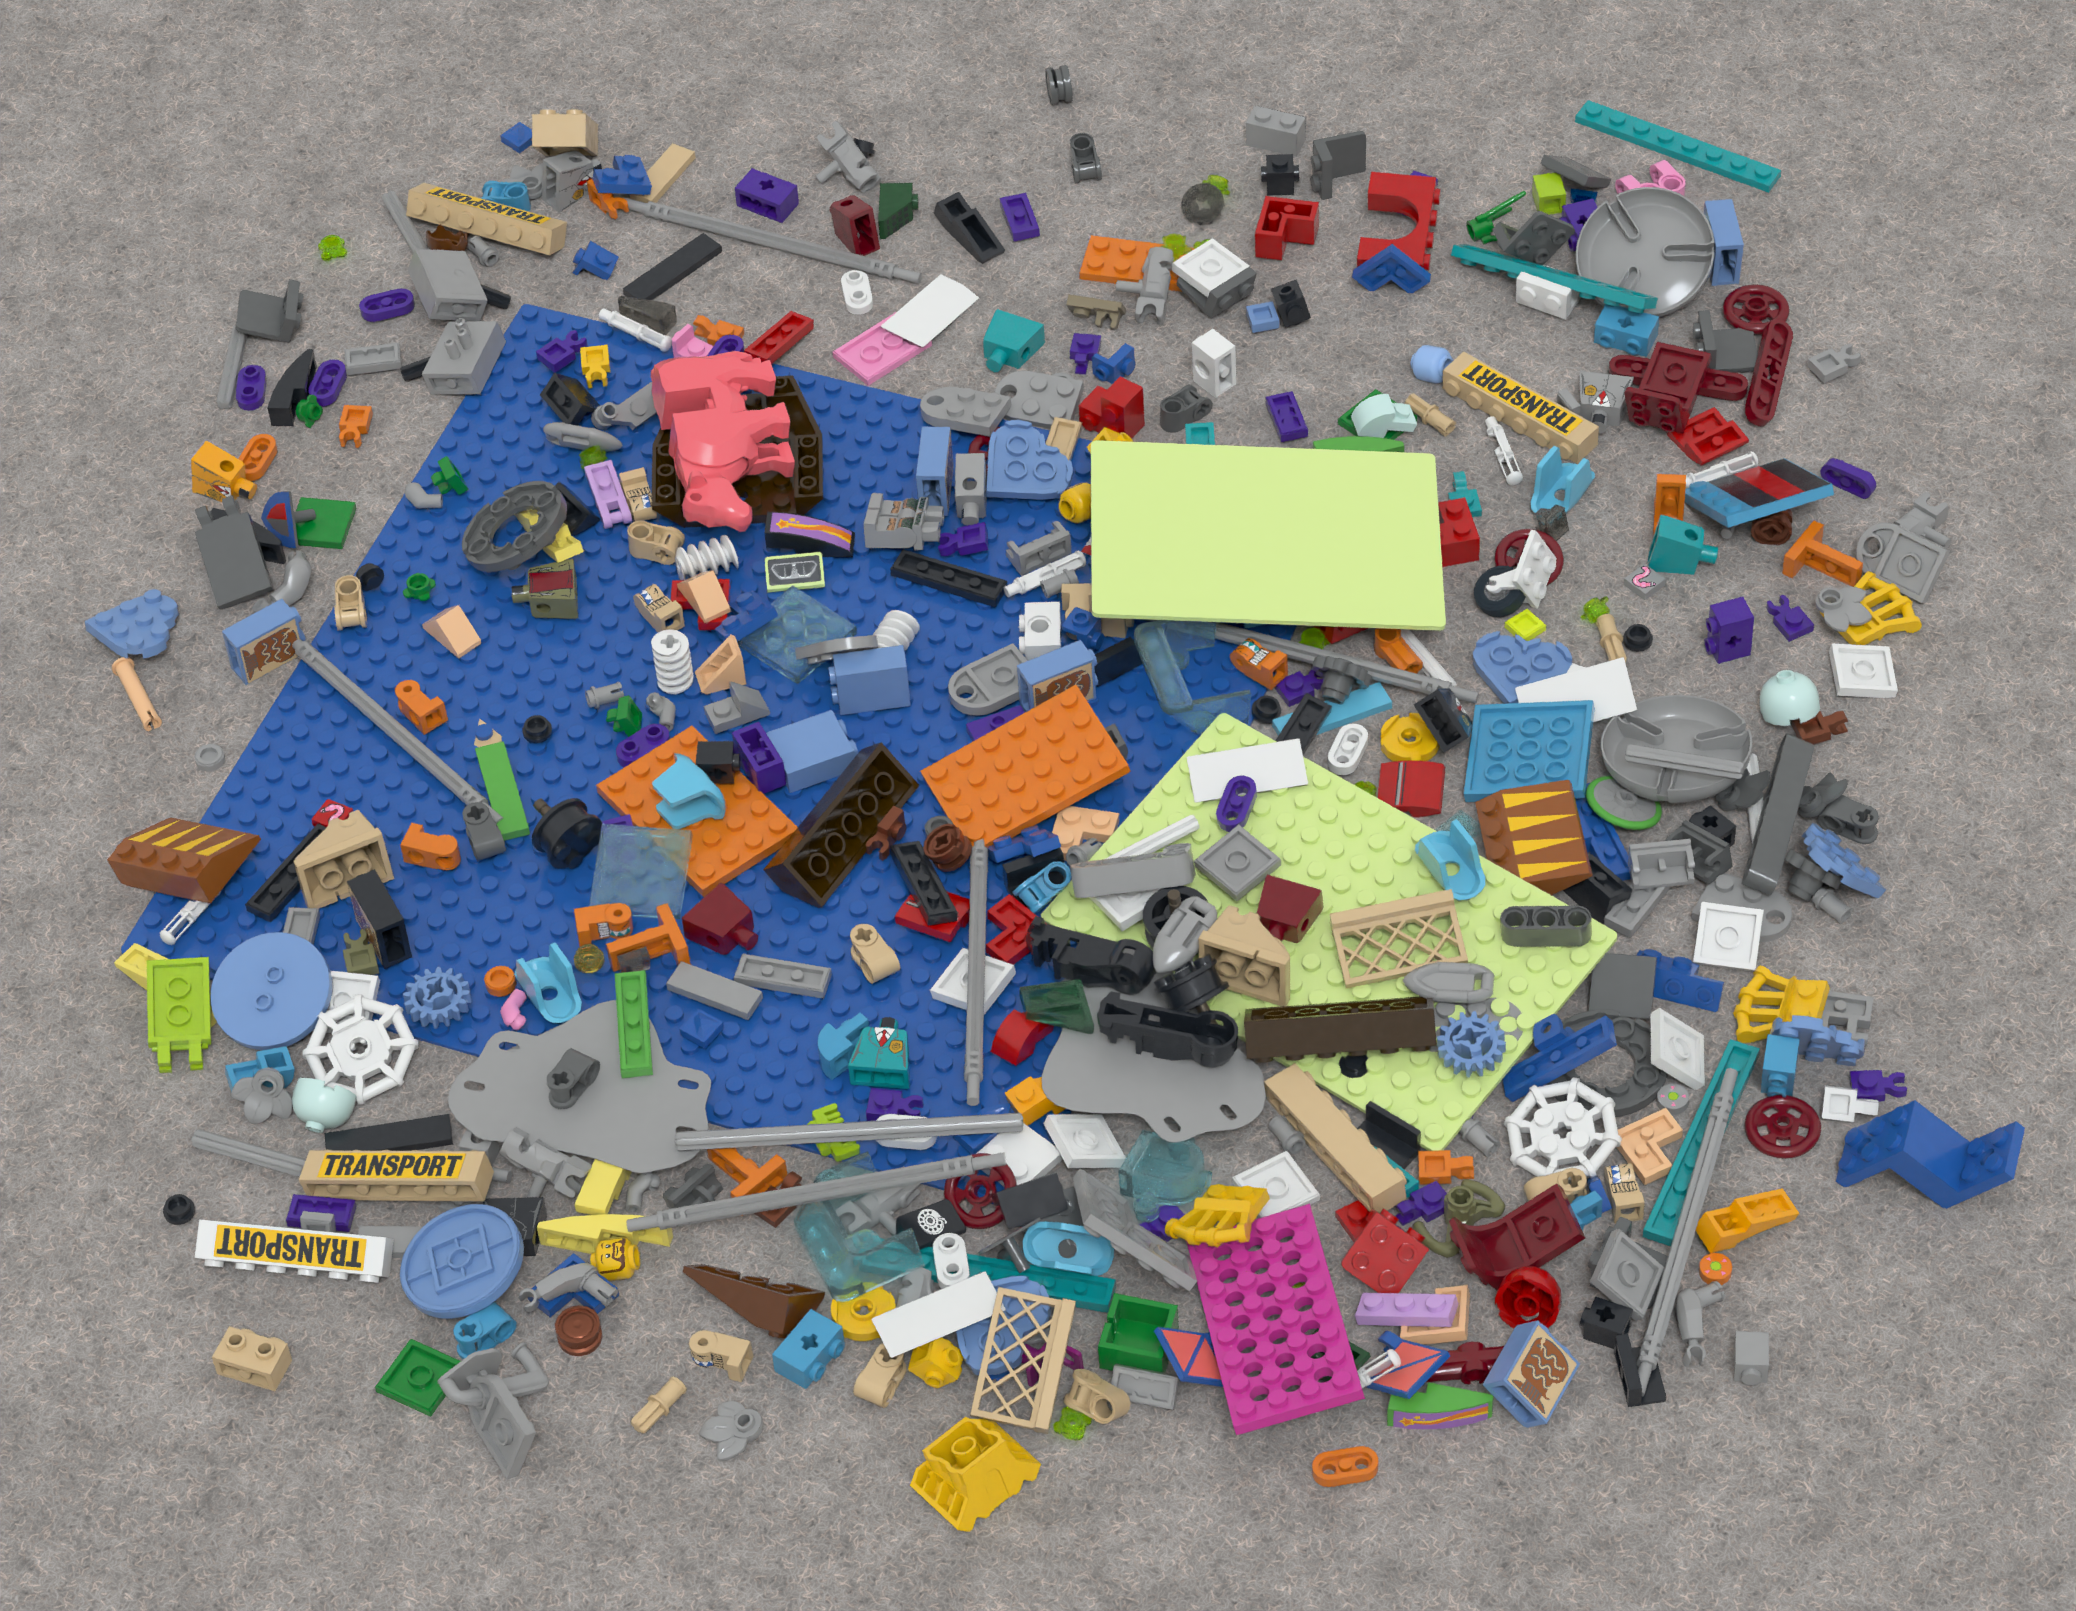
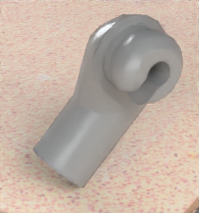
(420, 499)
(663, 708)
(637, 1188)

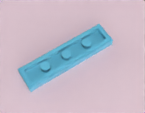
(1359, 705)

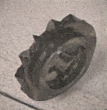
(1202, 192)

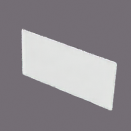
(931, 311)
(1603, 683)
(1269, 765)
(937, 1314)

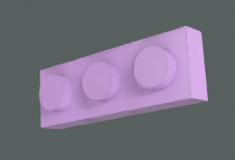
(1406, 1309)

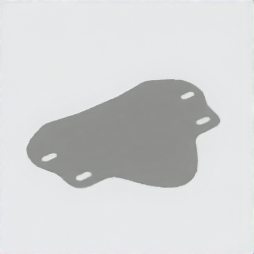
(1109, 1077)
(612, 1121)

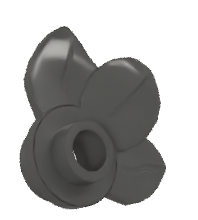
(1744, 791)
(1816, 798)

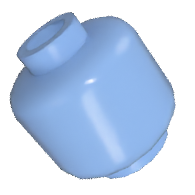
(1430, 362)

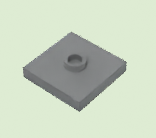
(1237, 862)
(1627, 1273)

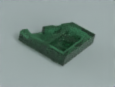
(1058, 1005)

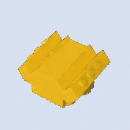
(972, 1471)

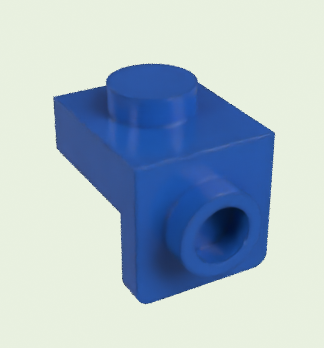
(595, 260)
(1117, 366)
(1085, 627)

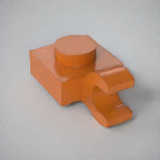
(606, 201)
(714, 332)
(1440, 1167)

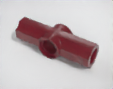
(1469, 1363)

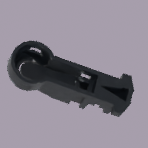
(1093, 960)
(1177, 1034)

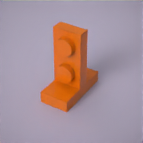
(1669, 497)
(1821, 557)
(657, 940)
(747, 1173)

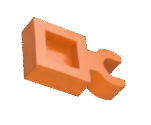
(353, 422)

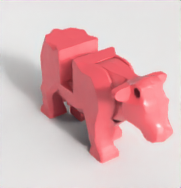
(715, 434)

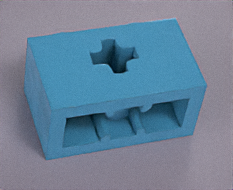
(1626, 330)
(1779, 1065)
(809, 1349)

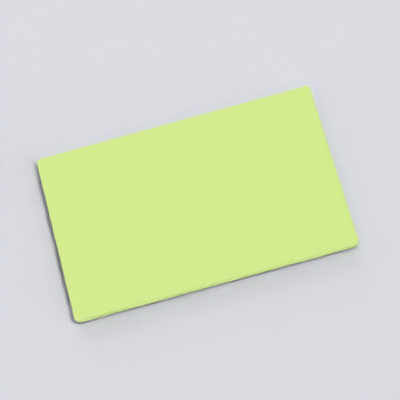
(1265, 535)

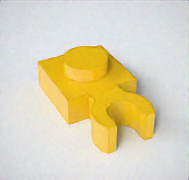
(595, 363)

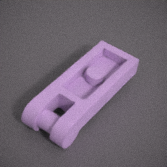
(607, 493)

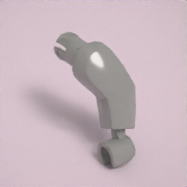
(295, 582)
(570, 1279)
(1690, 1319)

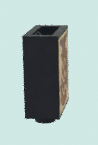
(379, 918)

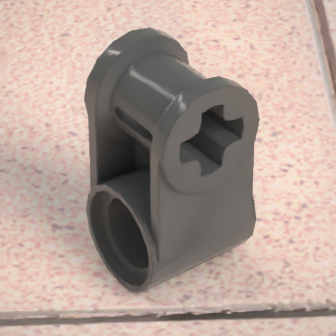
(1084, 158)
(1182, 409)
(1847, 817)
(482, 831)
(571, 1078)

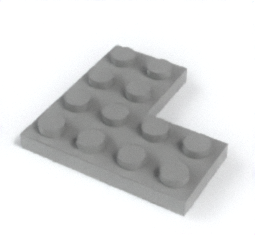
(1113, 1217)

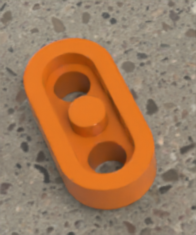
(256, 461)
(1344, 1465)

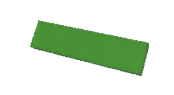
(502, 790)
(633, 1024)

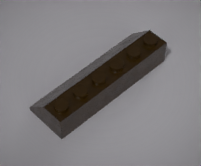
(840, 825)
(1340, 1028)

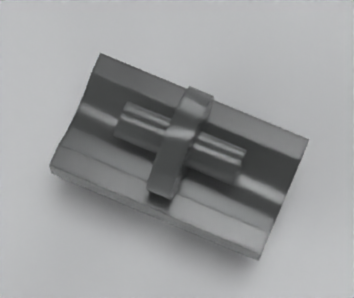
(699, 1187)

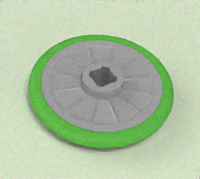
(1621, 806)

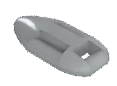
(580, 437)
(1179, 936)
(1451, 982)

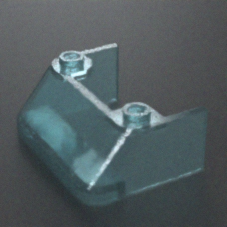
(1164, 652)
(855, 1261)

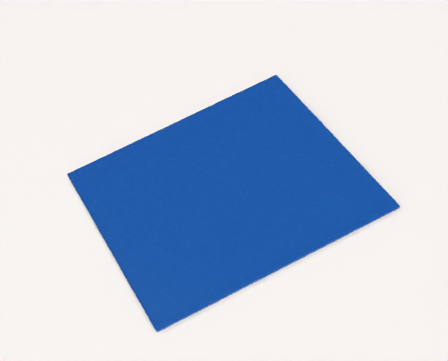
(526, 666)

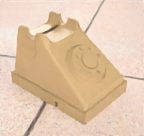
(339, 855)
(1248, 956)

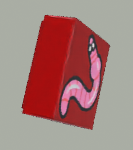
(329, 811)

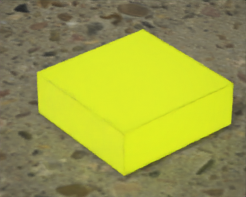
(1525, 625)

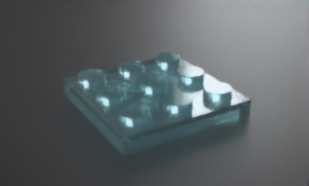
(798, 624)
(641, 868)

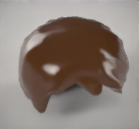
(446, 240)

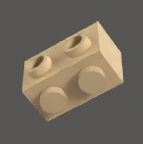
(252, 1358)

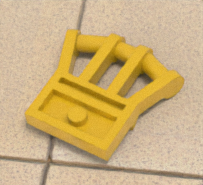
(1877, 627)
(1798, 998)
(1224, 1205)

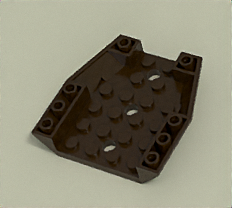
(764, 491)

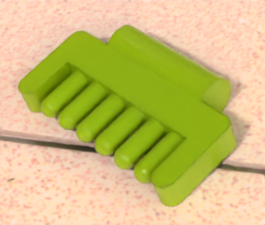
(839, 1150)

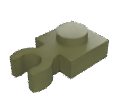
(360, 955)

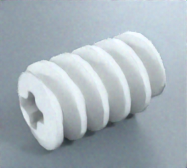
(706, 557)
(896, 629)
(672, 661)

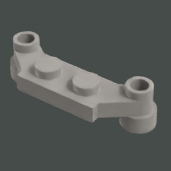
(630, 412)

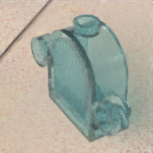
(1162, 1174)

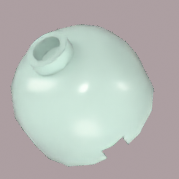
(1788, 698)
(322, 1105)

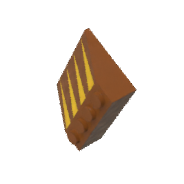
(1536, 834)
(182, 858)

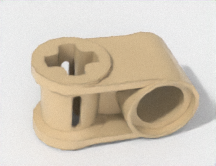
(652, 542)
(350, 603)
(872, 953)
(1540, 1184)
(880, 1377)
(1090, 1397)

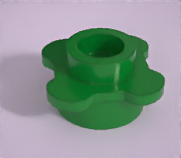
(309, 410)
(419, 587)

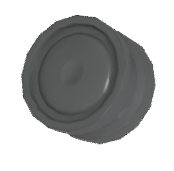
(1061, 80)

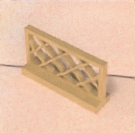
(1398, 914)
(1051, 1367)

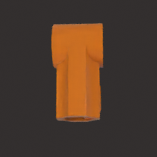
(1394, 649)

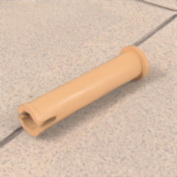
(125, 671)

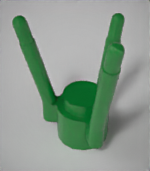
(1482, 225)

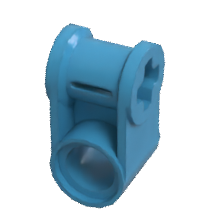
(507, 193)
(1039, 890)
(485, 1328)

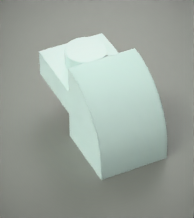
(1378, 415)

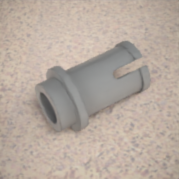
(487, 254)
(1053, 585)
(603, 695)
(1082, 852)
(1832, 905)
(1479, 1137)
(1291, 1140)

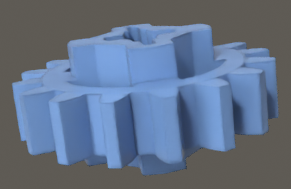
(437, 997)
(1472, 1042)

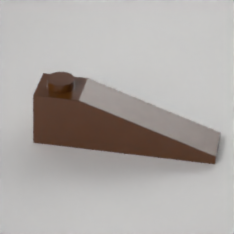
(762, 1304)

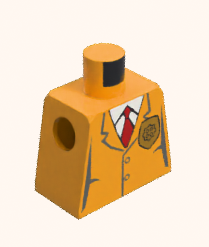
(219, 474)

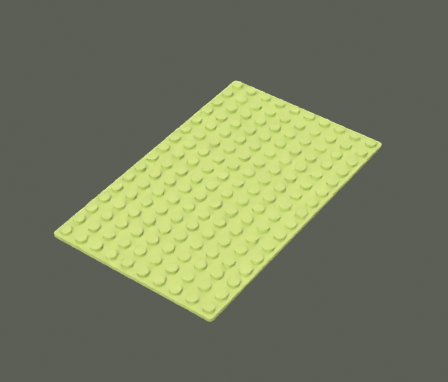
(1358, 857)

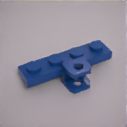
(1602, 840)
(1559, 1053)

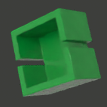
(1130, 1334)

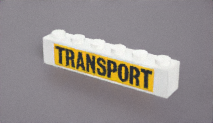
(294, 1248)

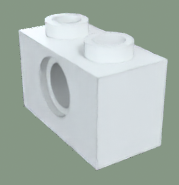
(1214, 363)
(1041, 629)

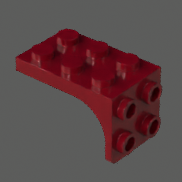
(1668, 388)
(1521, 1238)

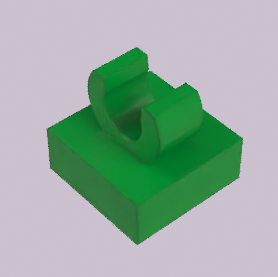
(449, 477)
(626, 717)

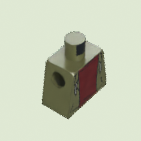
(550, 590)

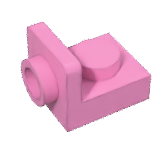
(686, 345)

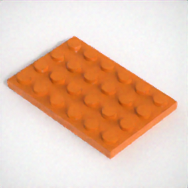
(1026, 769)
(719, 847)

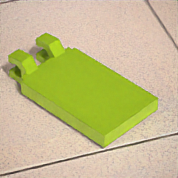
(179, 1009)

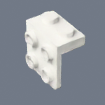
(1545, 295)

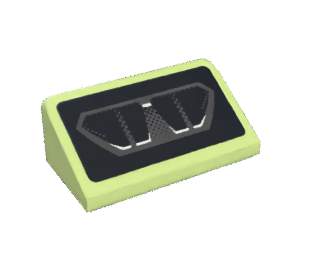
(799, 570)

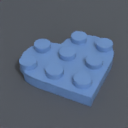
(1024, 465)
(136, 625)
(1514, 662)
(1830, 856)
(1819, 1041)
(974, 1337)

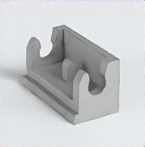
(1040, 551)
(1661, 864)

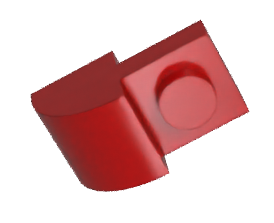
(1018, 1037)

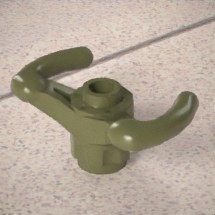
(1463, 1206)

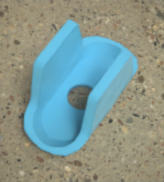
(1555, 476)
(687, 794)
(1458, 848)
(552, 973)
(1092, 1253)

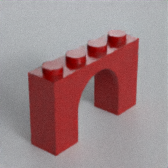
(1406, 195)

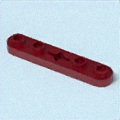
(1716, 382)
(1764, 392)

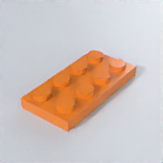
(1118, 259)

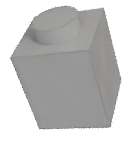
(1751, 1357)

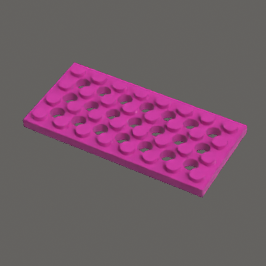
(1292, 1324)

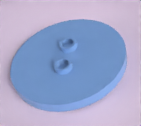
(271, 991)
(461, 1261)

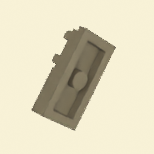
(1086, 306)

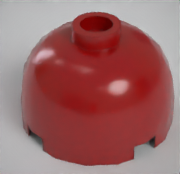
(1526, 1293)

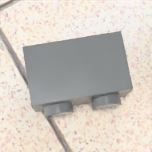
(1275, 131)

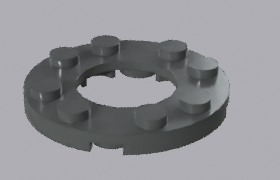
(532, 495)
(1636, 1039)

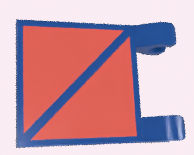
(1190, 1355)
(1416, 1366)

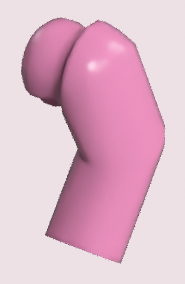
(510, 1010)

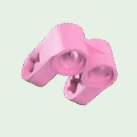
(1662, 175)

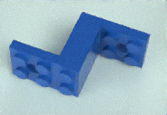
(1930, 1154)

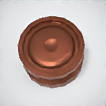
(1773, 529)
(947, 847)
(578, 1330)

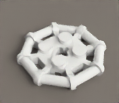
(377, 1054)
(1558, 1115)

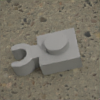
(1831, 365)

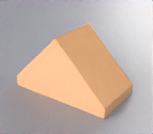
(705, 595)
(453, 631)
(722, 667)

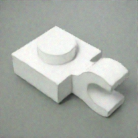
(1843, 1104)

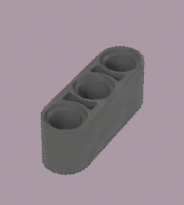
(1558, 918)

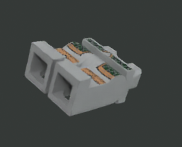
(901, 523)

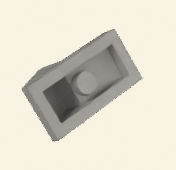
(740, 708)

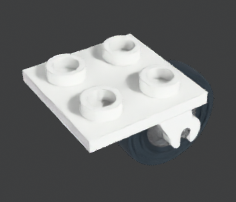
(1505, 589)

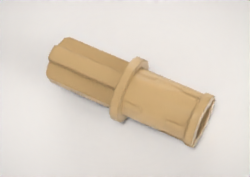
(1431, 415)
(1610, 637)
(658, 1405)

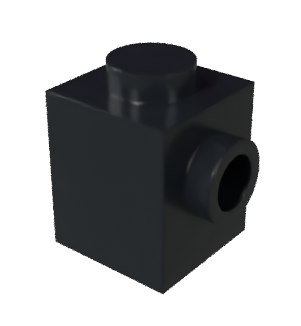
(1280, 174)
(1290, 303)

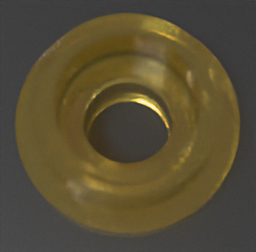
(588, 952)

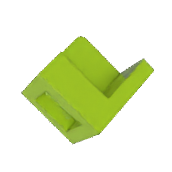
(1548, 193)

